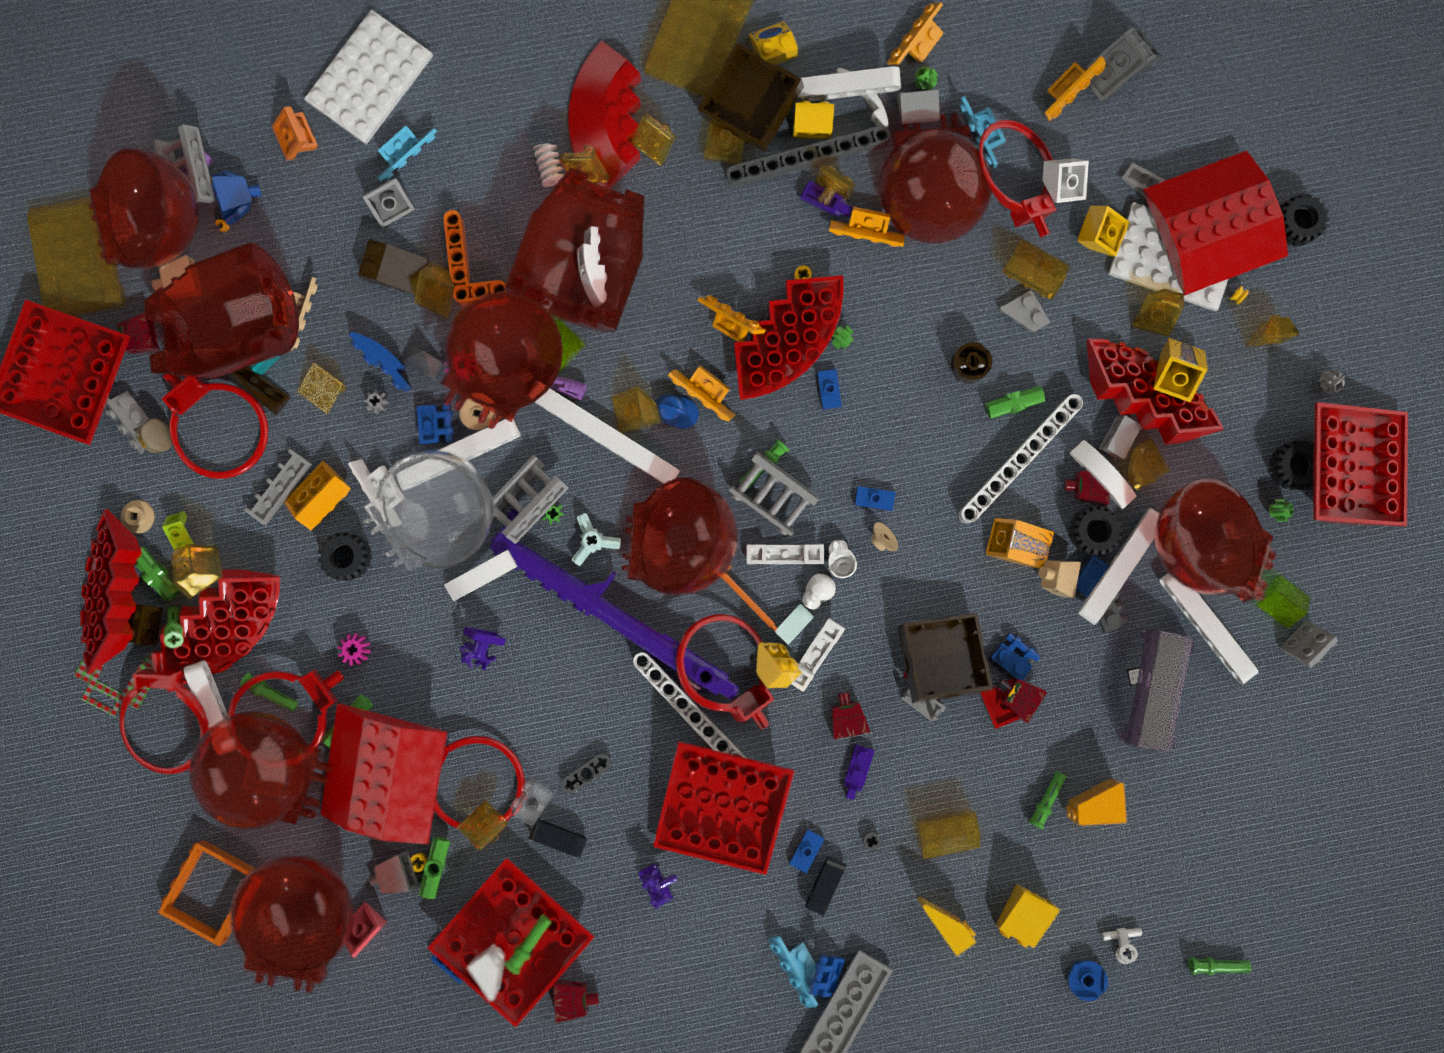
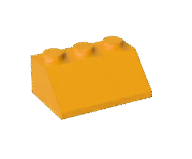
(317, 495)

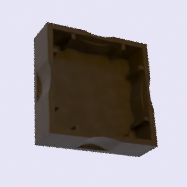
(751, 97)
(944, 658)

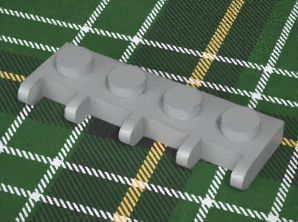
(279, 488)

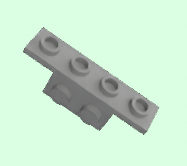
(128, 417)

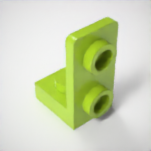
(176, 531)

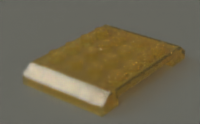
(696, 42)
(69, 259)

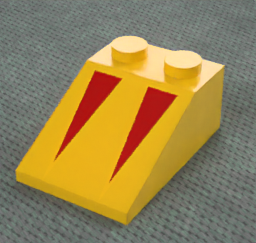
(956, 933)

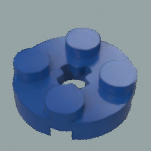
(1079, 971)

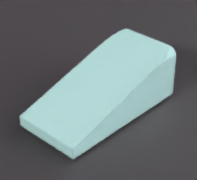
(794, 624)

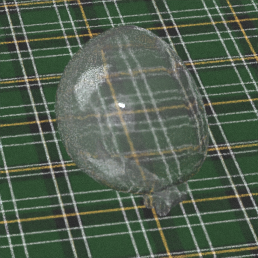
(432, 509)

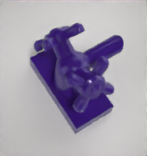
(479, 649)
(656, 885)

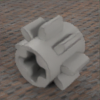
(1332, 381)
(379, 406)

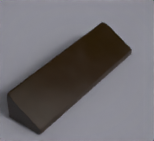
(260, 388)

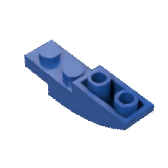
(377, 355)

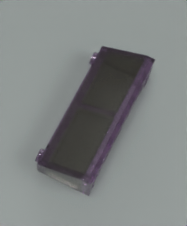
(1158, 690)

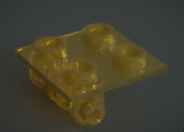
(321, 388)

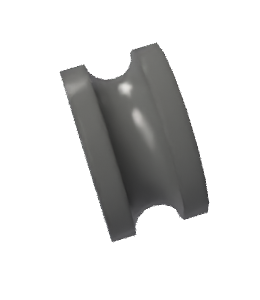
(869, 835)

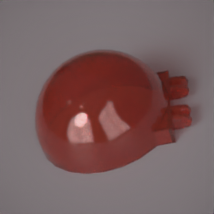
(934, 182)
(143, 209)
(501, 354)
(681, 538)
(1213, 541)
(255, 771)
(291, 919)

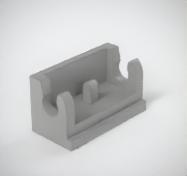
(1120, 437)
(929, 709)

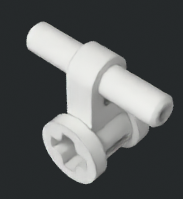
(1122, 935)

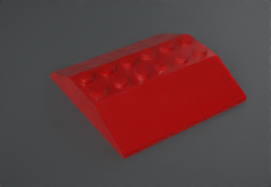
(1218, 221)
(59, 371)
(1360, 465)
(383, 775)
(723, 808)
(503, 916)

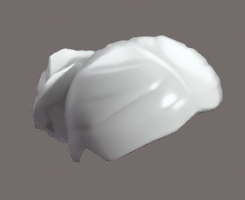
(841, 560)
(818, 590)

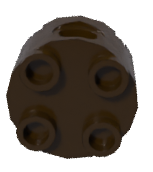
(971, 362)

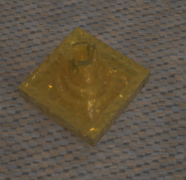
(654, 139)
(723, 146)
(586, 162)
(833, 184)
(483, 825)

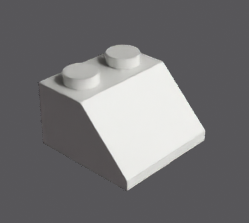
(1066, 179)
(488, 970)

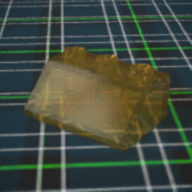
(1036, 269)
(195, 568)
(948, 833)

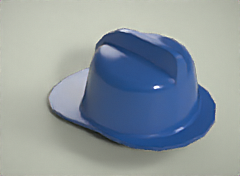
(677, 411)

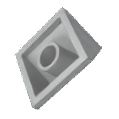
(918, 106)
(388, 202)

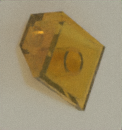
(435, 289)
(1160, 311)
(1273, 331)
(635, 410)
(1146, 465)

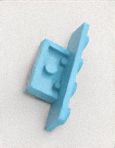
(978, 123)
(400, 147)
(798, 966)

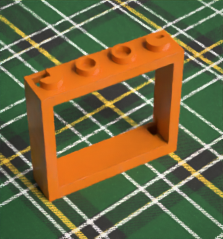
(167, 906)

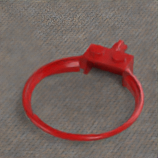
(1029, 210)
(189, 392)
(167, 679)
(314, 685)
(747, 704)
(488, 741)

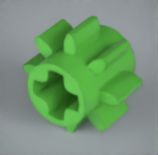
(926, 78)
(842, 337)
(1281, 510)
(554, 516)

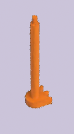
(748, 600)

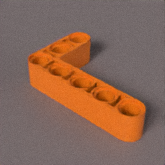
(462, 266)

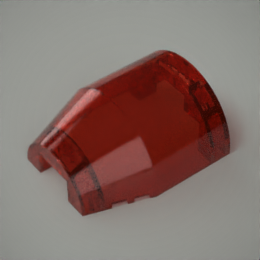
(548, 252)
(224, 315)

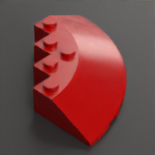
(603, 110)
(792, 337)
(1129, 380)
(108, 592)
(225, 621)

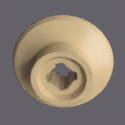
(467, 416)
(144, 518)
(884, 538)

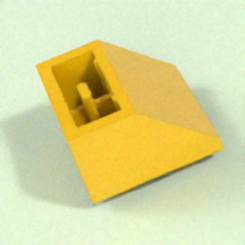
(813, 120)
(776, 666)

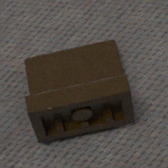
(145, 624)

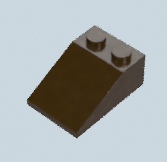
(391, 266)

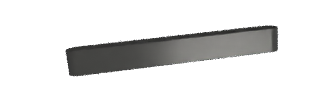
(815, 150)

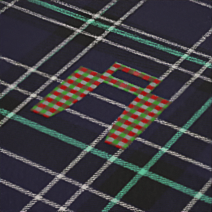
(91, 679)

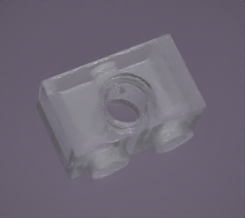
(527, 812)

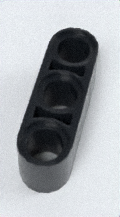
(557, 838)
(825, 885)

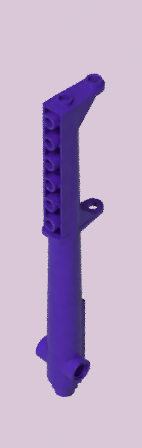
(590, 599)

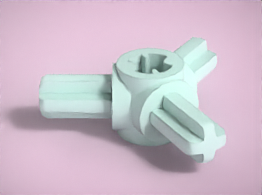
(588, 531)

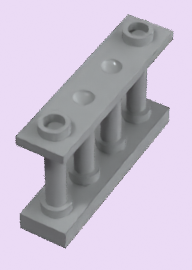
(193, 158)
(776, 475)
(536, 508)

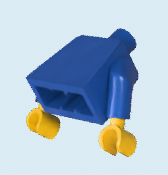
(232, 197)

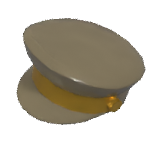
(154, 436)

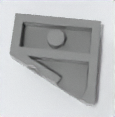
(1027, 312)

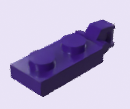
(836, 205)
(858, 770)

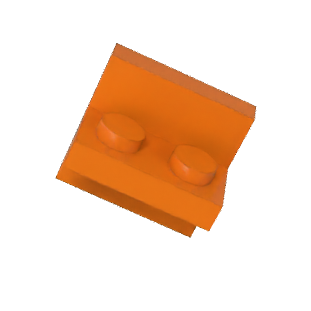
(293, 133)

